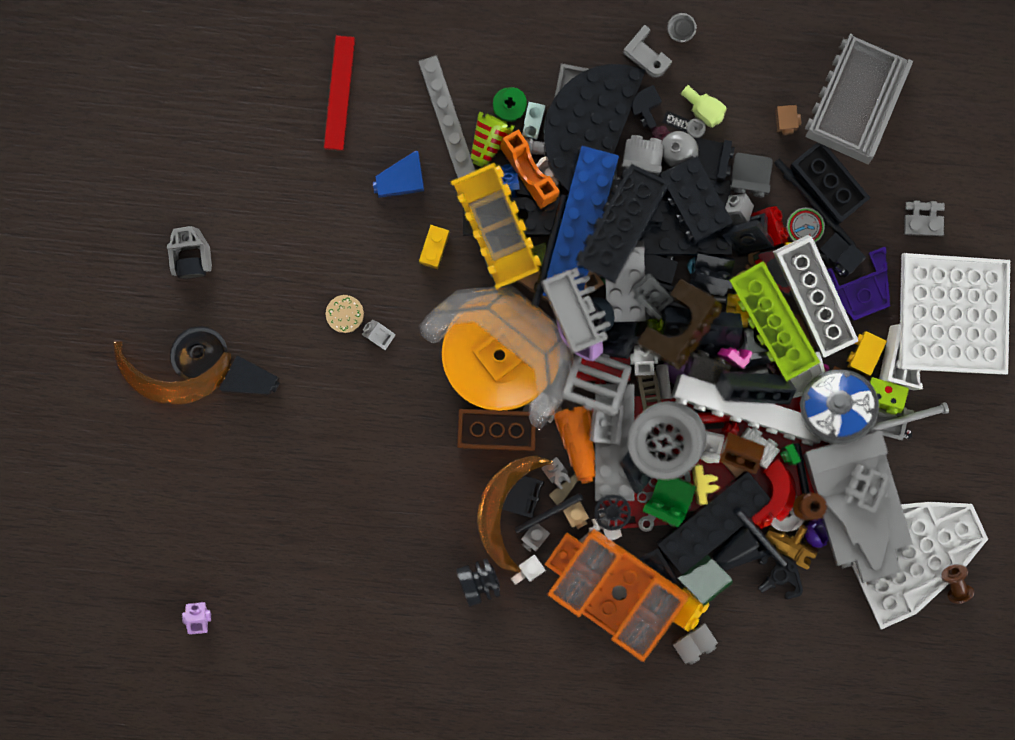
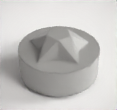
(696, 128)

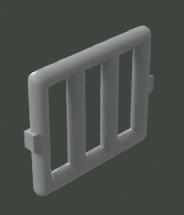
(589, 404)

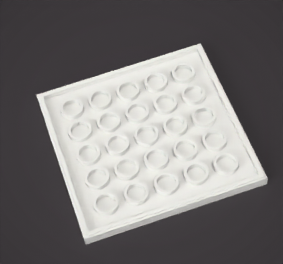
(954, 314)

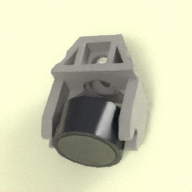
(186, 239)

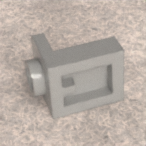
(378, 334)
(534, 537)

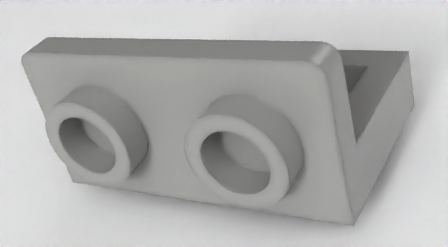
(606, 427)

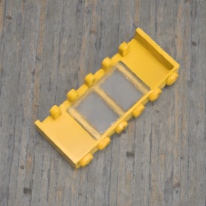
(497, 225)

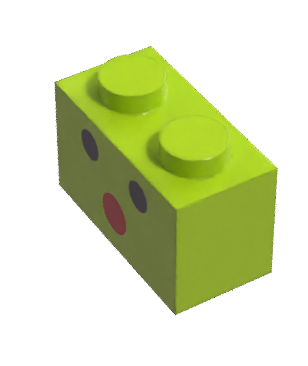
(890, 395)

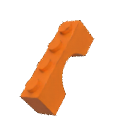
(518, 154)

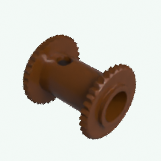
(809, 506)
(959, 590)

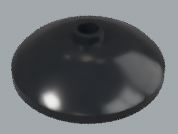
(191, 364)

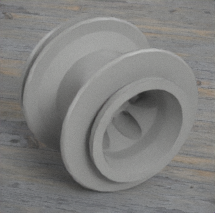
(685, 422)

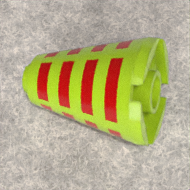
(488, 138)

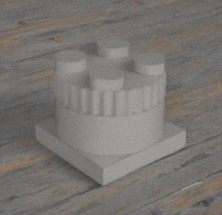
(643, 154)

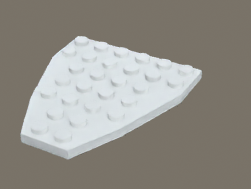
(941, 538)

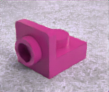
(736, 358)

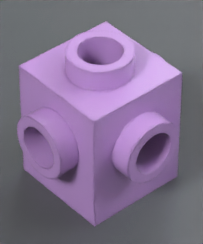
(196, 614)

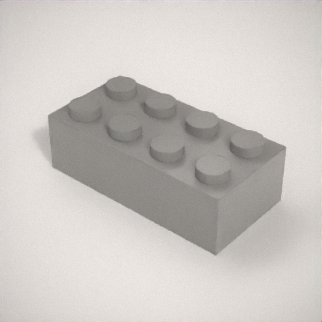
(621, 294)

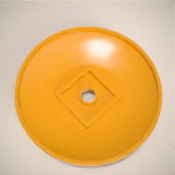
(479, 376)

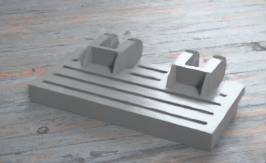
(574, 311)

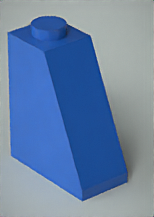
(400, 178)

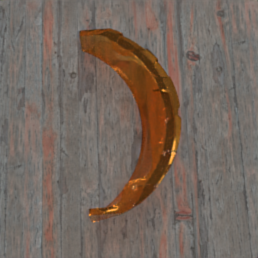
(173, 392)
(492, 503)

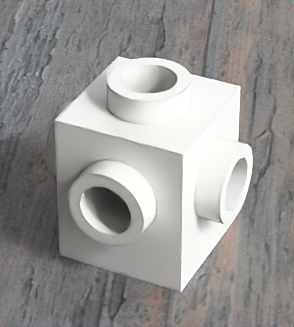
(643, 361)

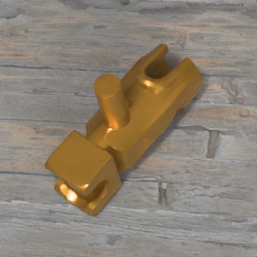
(792, 546)

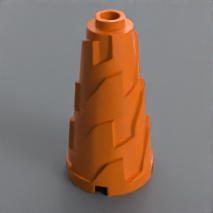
(575, 436)

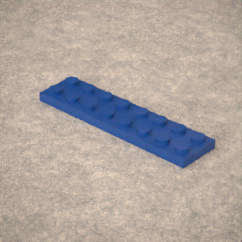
(583, 207)

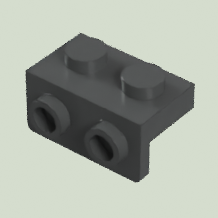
(651, 295)

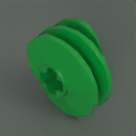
(517, 98)

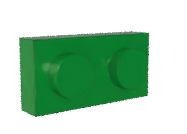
(789, 455)

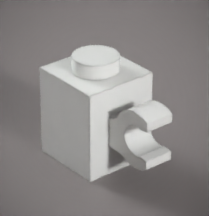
(530, 568)

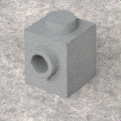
(739, 208)

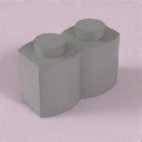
(695, 643)

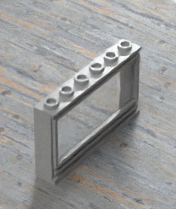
(858, 99)

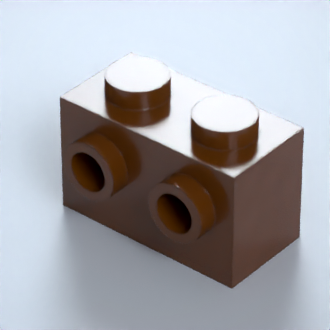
(742, 453)

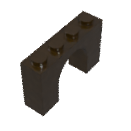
(677, 349)

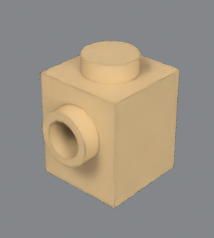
(576, 515)

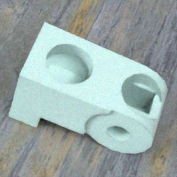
(533, 120)

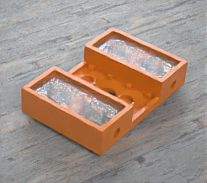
(586, 585)

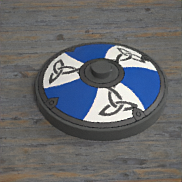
(839, 407)

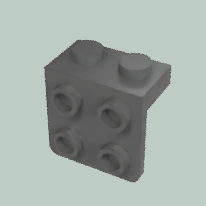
(751, 174)

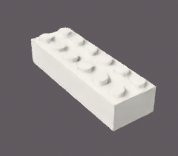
(815, 296)

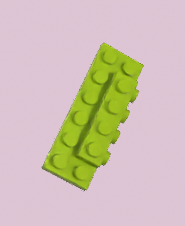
(774, 321)

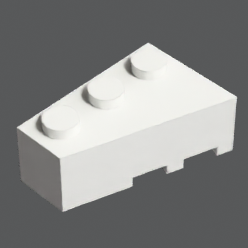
(890, 366)

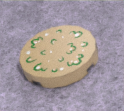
(344, 314)

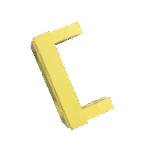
(701, 481)

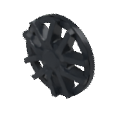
(612, 512)

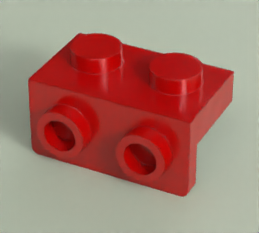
(775, 226)

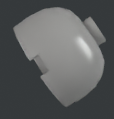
(679, 148)

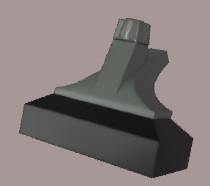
(759, 352)

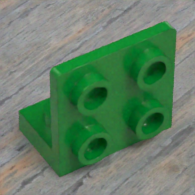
(671, 500)

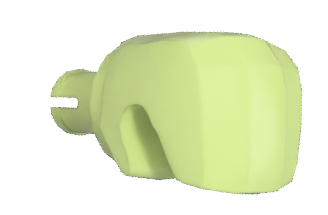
(705, 108)

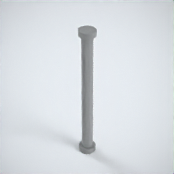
(943, 408)

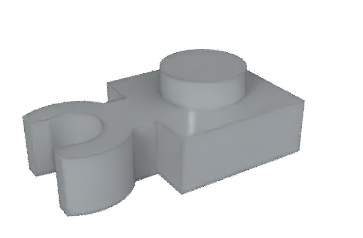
(556, 472)

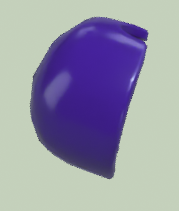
(816, 533)

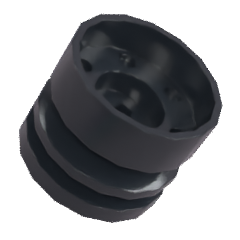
(478, 582)

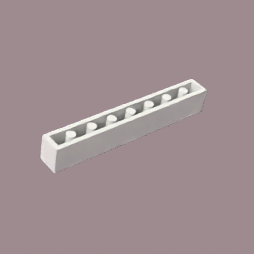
(770, 416)

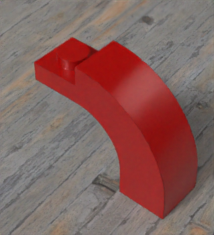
(783, 495)

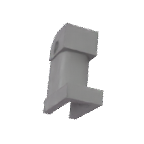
(645, 56)

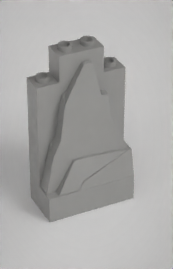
(852, 530)

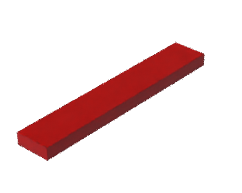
(339, 93)

